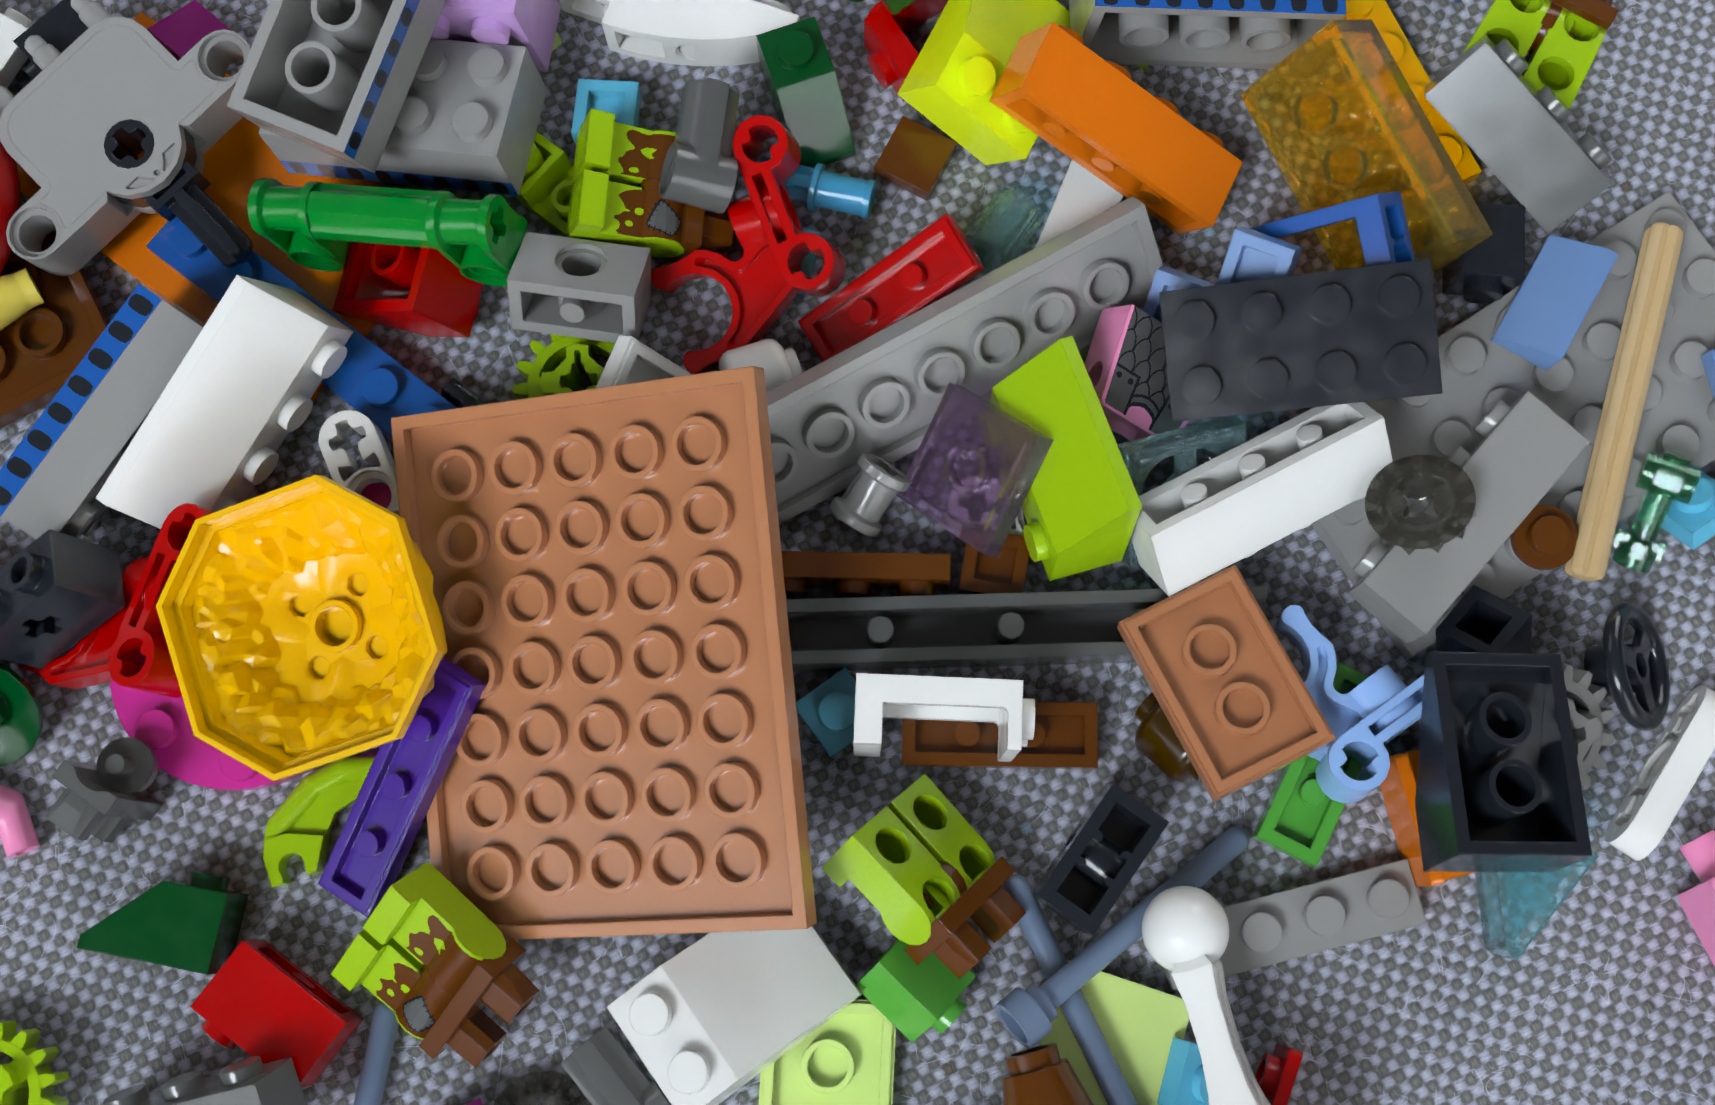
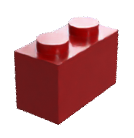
(275, 1011)

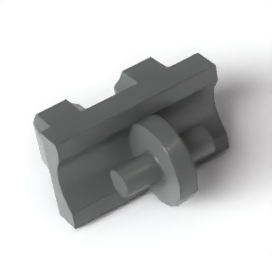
(103, 796)

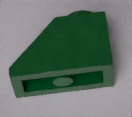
(806, 91)
(174, 925)

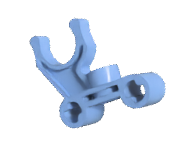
(1359, 720)

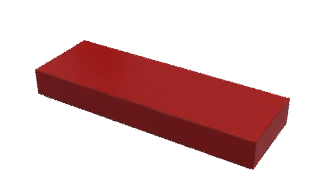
(894, 288)

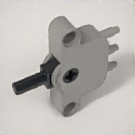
(92, 117)

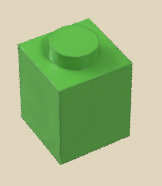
(914, 994)

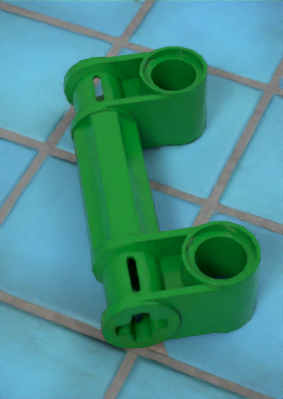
(322, 218)

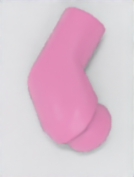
(16, 824)

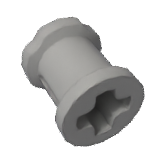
(869, 494)

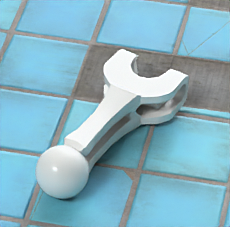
(1188, 935)

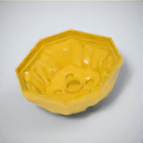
(301, 627)

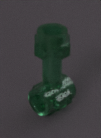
(1665, 479)

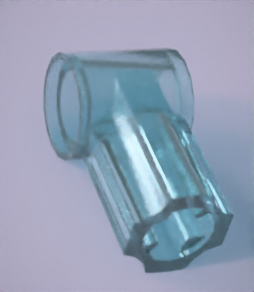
(1004, 228)

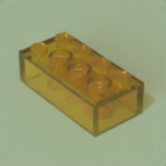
(1353, 130)

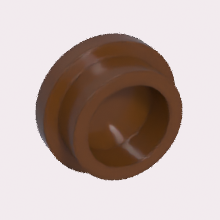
(1545, 538)

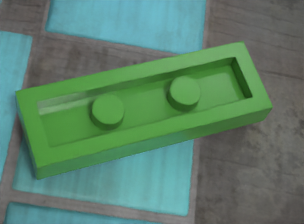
(1298, 813)

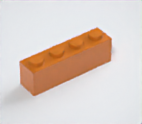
(1116, 128)

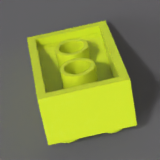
(963, 66)

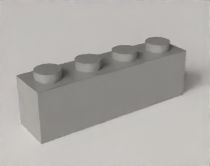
(1511, 470)

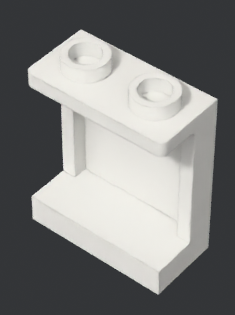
(944, 700)

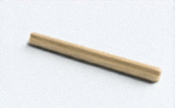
(1625, 401)

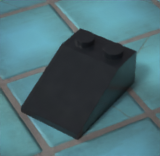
(1498, 766)

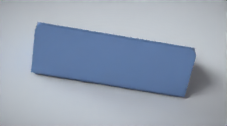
(1553, 300)

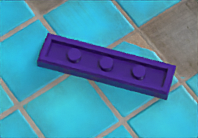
(400, 793)

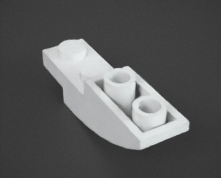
(685, 30)

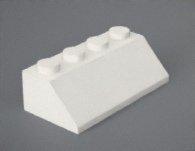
(229, 403)

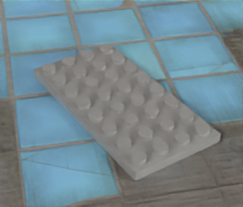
(1480, 373)

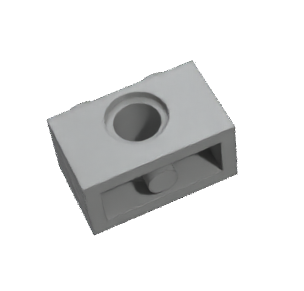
(579, 287)

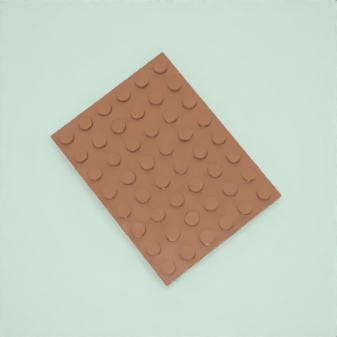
(635, 655)

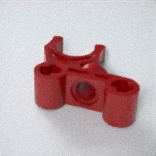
(772, 244)
(132, 642)

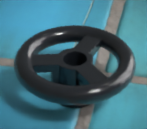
(1632, 667)

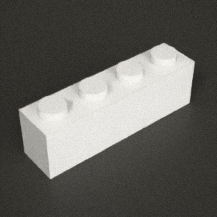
(1259, 493)

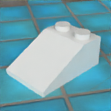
(731, 1009)

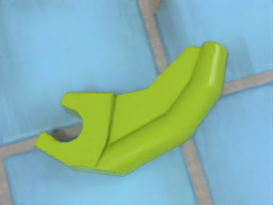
(307, 815)

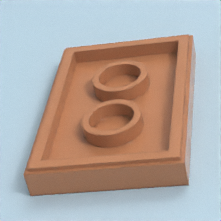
(1225, 683)

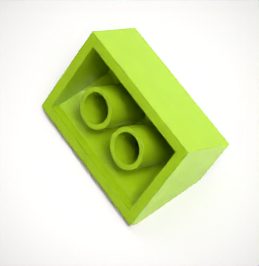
(1083, 494)

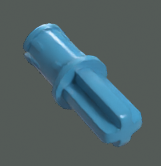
(831, 190)

